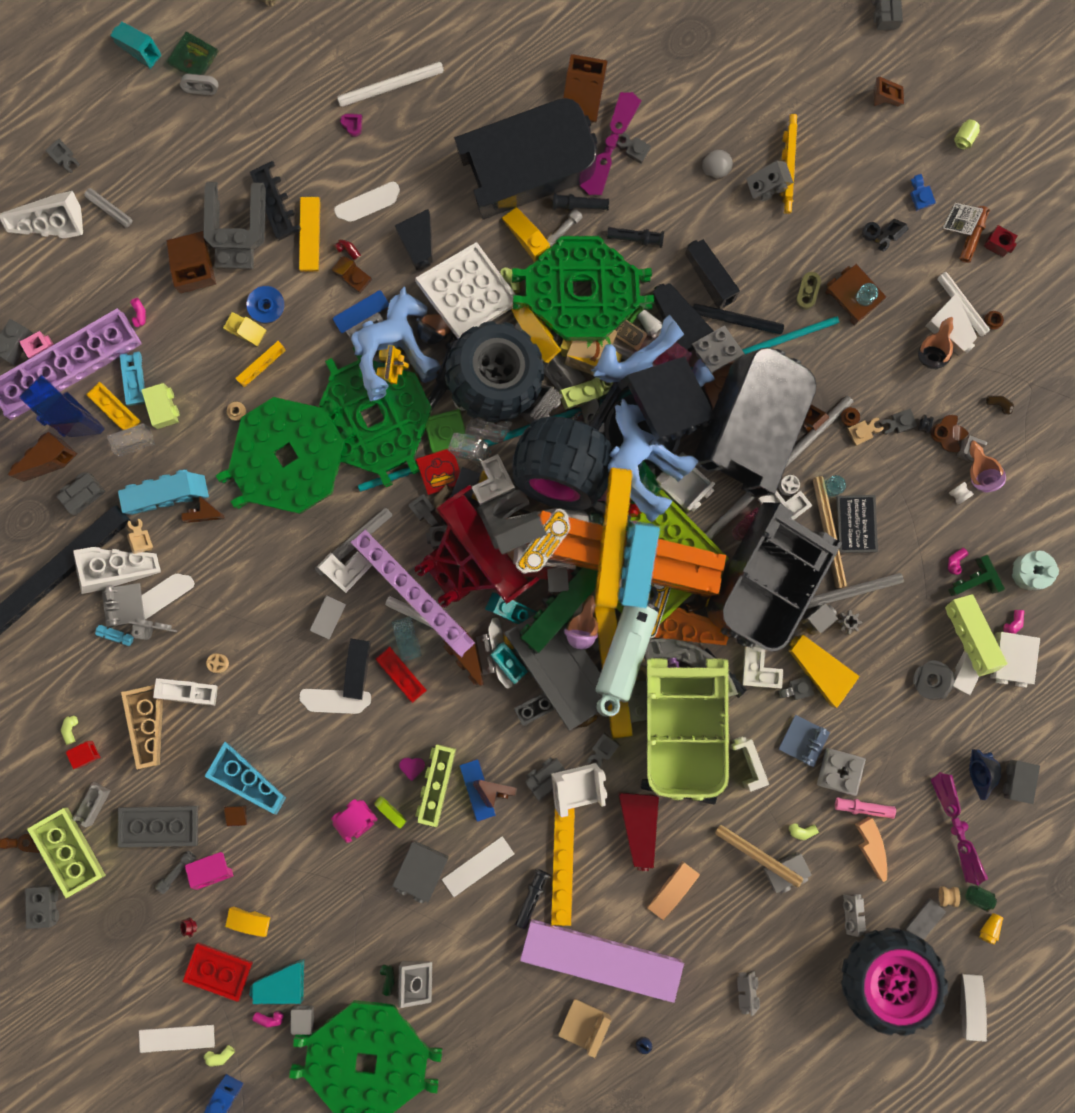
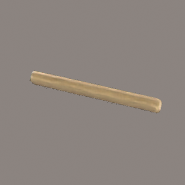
(828, 527)

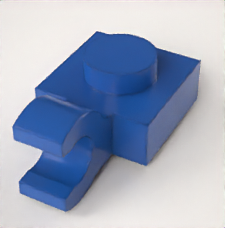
(922, 196)

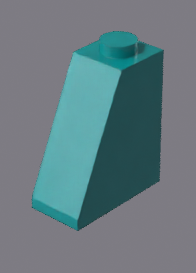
(136, 44)
(280, 986)

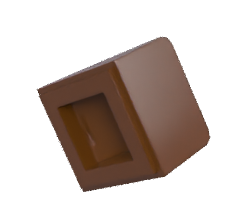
(236, 815)

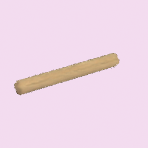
(759, 856)

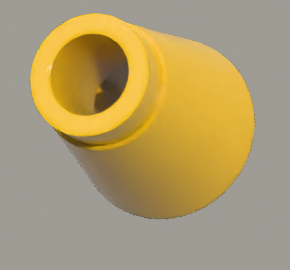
(991, 929)

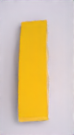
(538, 331)

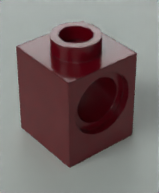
(995, 246)

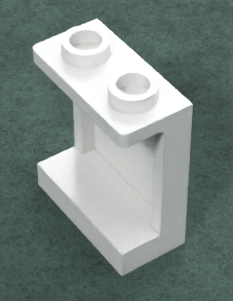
(688, 490)
(1021, 656)
(759, 778)
(578, 788)

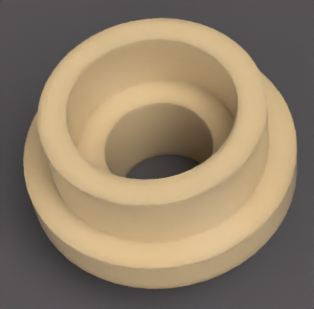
(242, 411)

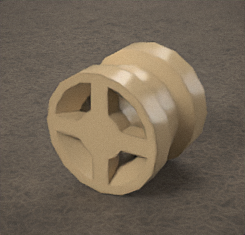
(213, 662)
(949, 896)

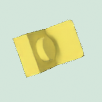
(245, 329)

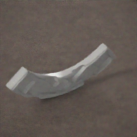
(684, 652)

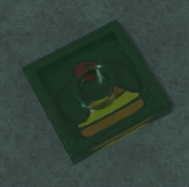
(192, 55)

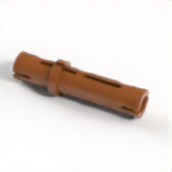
(972, 240)

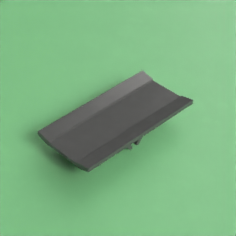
(563, 675)

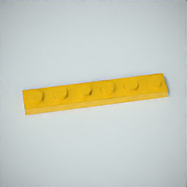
(563, 869)

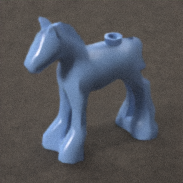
(397, 333)
(612, 371)
(635, 450)

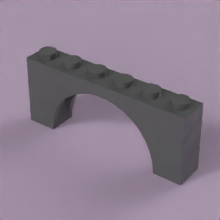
(510, 532)

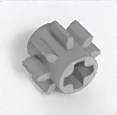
(846, 626)

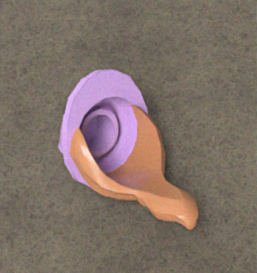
(985, 471)
(583, 628)

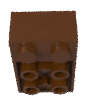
(586, 83)
(190, 262)
(45, 457)
(468, 661)

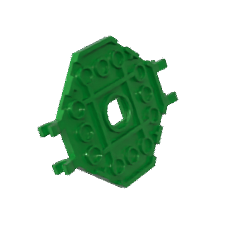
(582, 317)
(393, 439)
(303, 480)
(367, 1030)

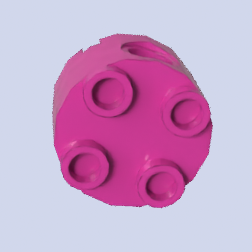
(354, 820)

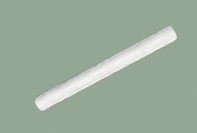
(390, 84)

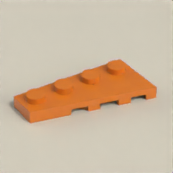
(690, 628)

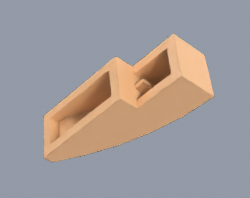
(873, 847)
(673, 890)

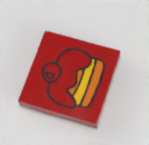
(438, 470)

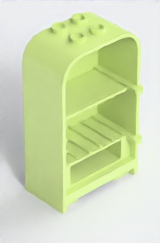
(687, 729)

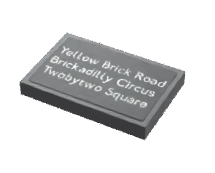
(857, 523)

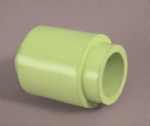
(967, 134)

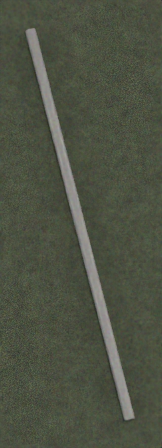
(747, 498)

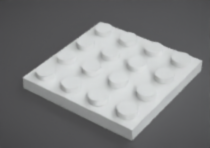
(466, 290)

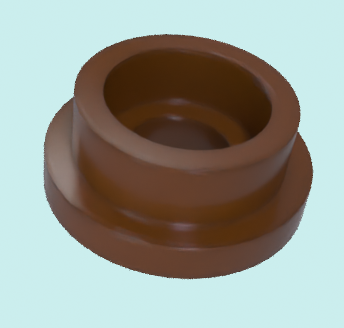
(997, 316)
(844, 416)

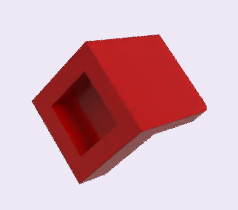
(83, 754)

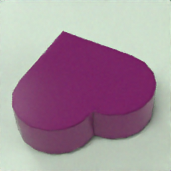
(352, 124)
(412, 767)

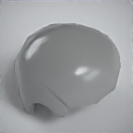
(717, 164)

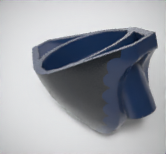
(984, 772)

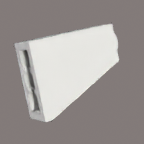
(962, 333)

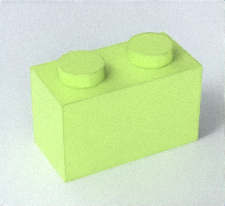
(160, 405)

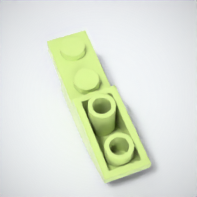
(584, 392)

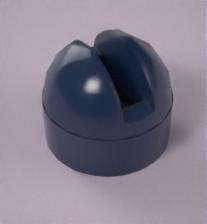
(645, 1041)

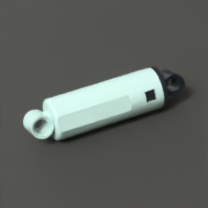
(626, 654)

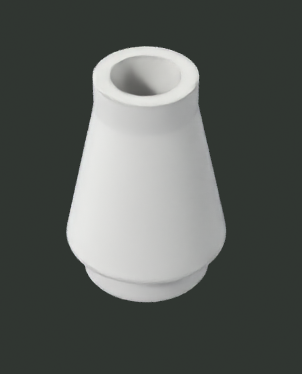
(650, 323)

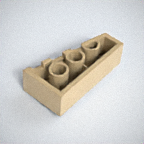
(144, 725)

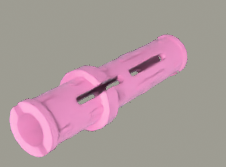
(856, 806)

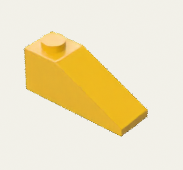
(526, 233)

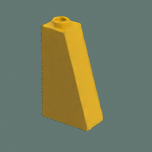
(825, 671)

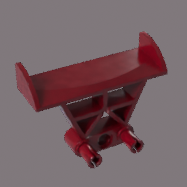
(471, 547)

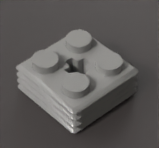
(544, 403)
(853, 768)

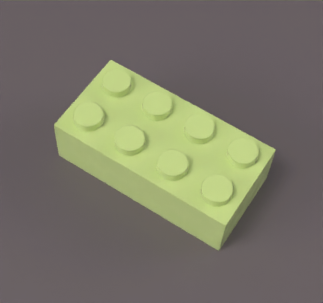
(66, 852)

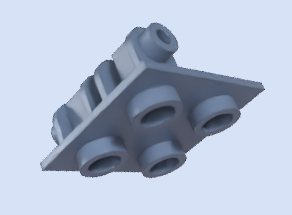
(804, 740)

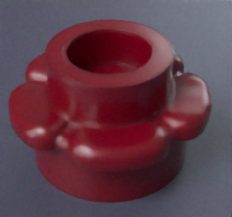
(188, 927)

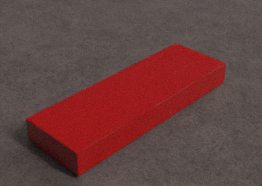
(401, 674)

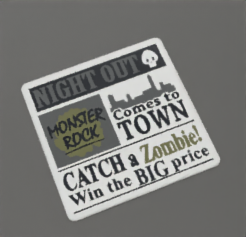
(963, 218)

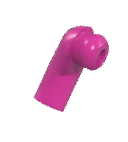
(140, 311)
(954, 561)
(1017, 624)
(268, 1022)

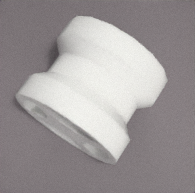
(791, 482)
(961, 493)

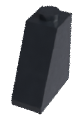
(417, 238)

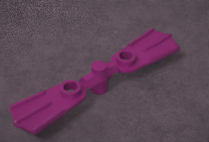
(623, 114)
(970, 862)

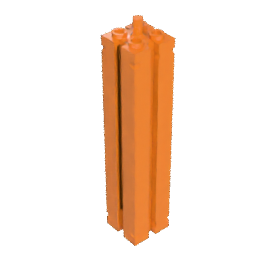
(674, 563)

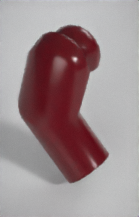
(349, 247)

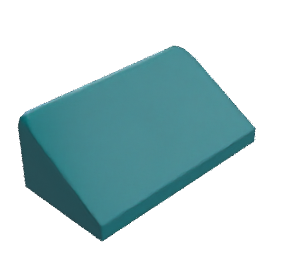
(508, 662)

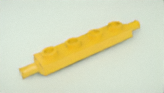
(788, 155)

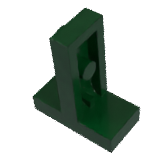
(987, 574)

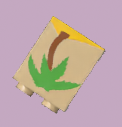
(586, 354)

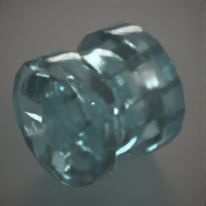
(863, 296)
(831, 485)

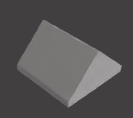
(415, 983)

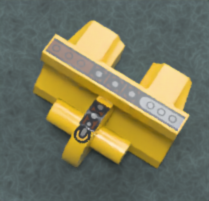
(394, 364)

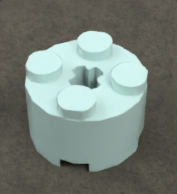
(1045, 569)

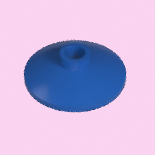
(262, 296)

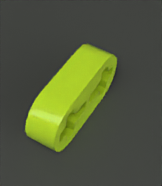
(390, 812)

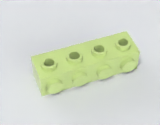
(976, 635)
(436, 787)

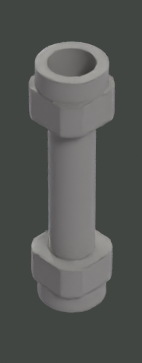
(573, 218)

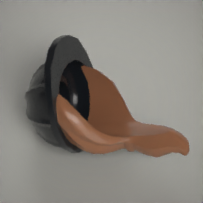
(432, 328)
(937, 348)

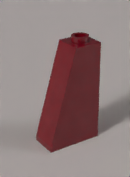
(640, 822)

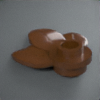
(951, 433)

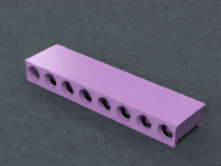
(69, 359)
(413, 593)
(602, 960)

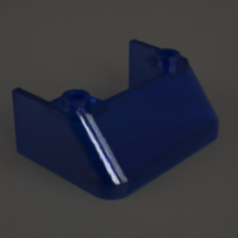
(59, 410)

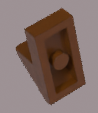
(888, 92)
(351, 274)
(814, 418)
(206, 513)
(488, 791)

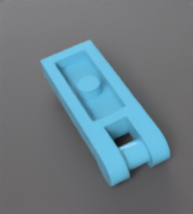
(132, 378)

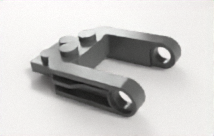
(234, 246)

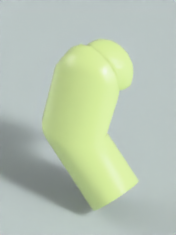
(507, 275)
(66, 729)
(802, 834)
(218, 1059)

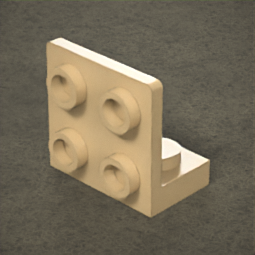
(585, 1026)

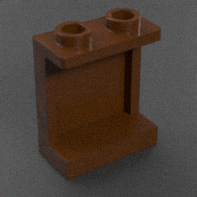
(845, 292)

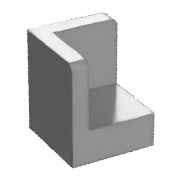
(964, 452)
(302, 1019)

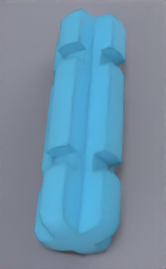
(114, 635)

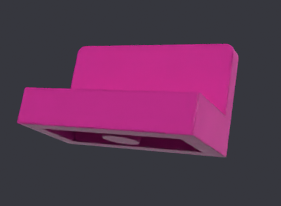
(208, 871)

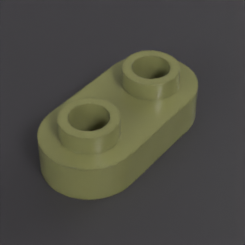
(807, 291)

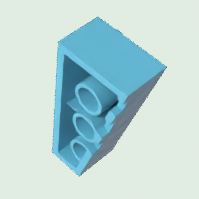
(162, 492)
(638, 563)
(240, 777)

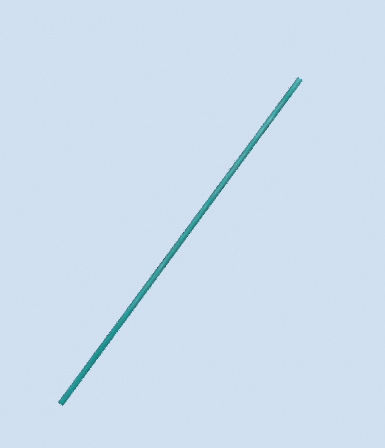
(568, 414)

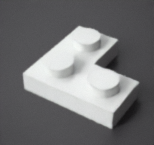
(497, 482)
(797, 503)
(345, 575)
(754, 672)

